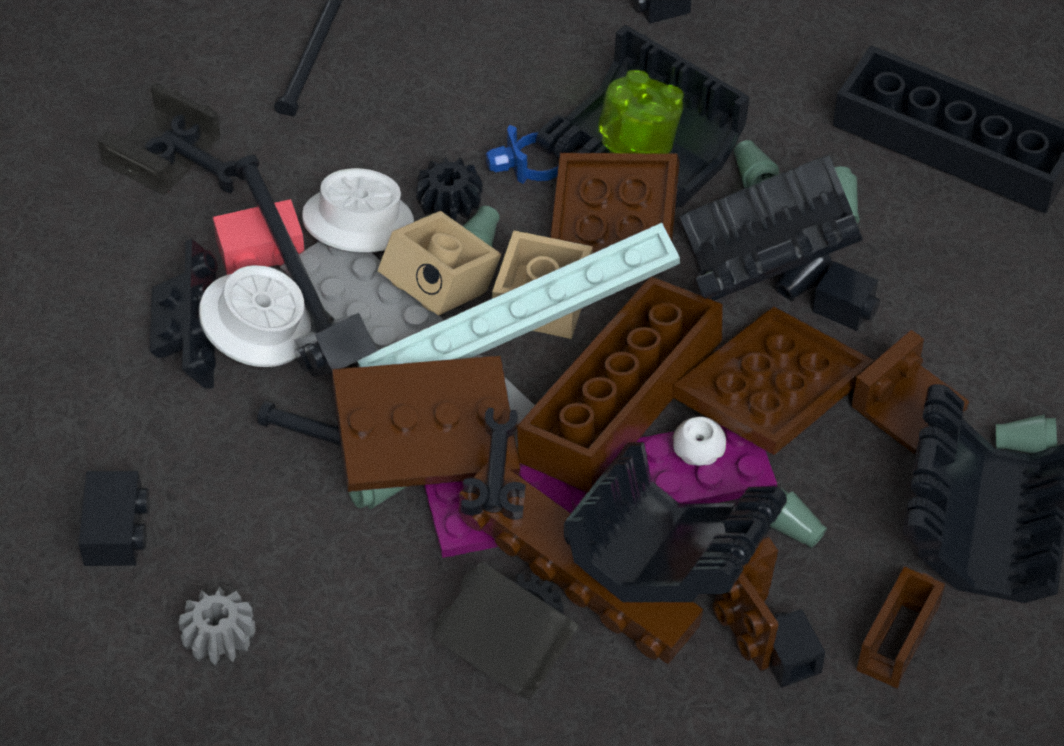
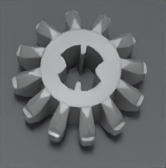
(217, 625)

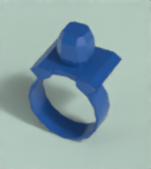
(503, 158)

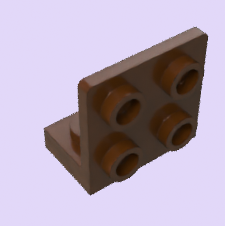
(895, 390)
(745, 607)

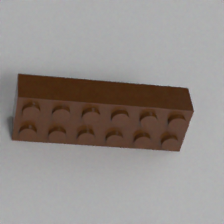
(619, 383)

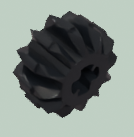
(449, 188)

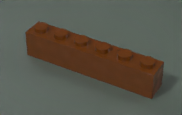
(539, 540)

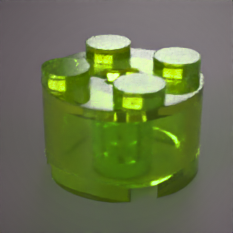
(640, 115)

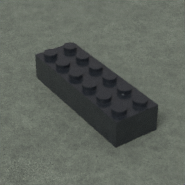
(954, 128)

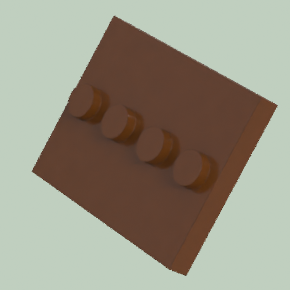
(772, 380)
(419, 421)

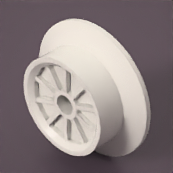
(356, 210)
(255, 316)

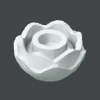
(699, 452)

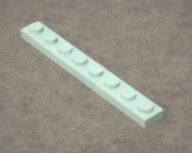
(536, 302)

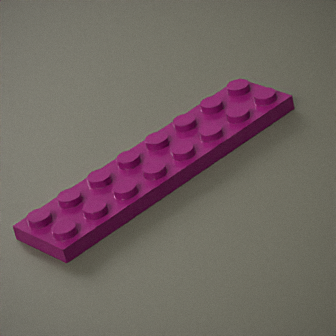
(724, 480)

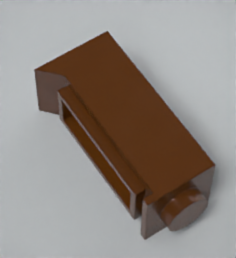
(917, 592)

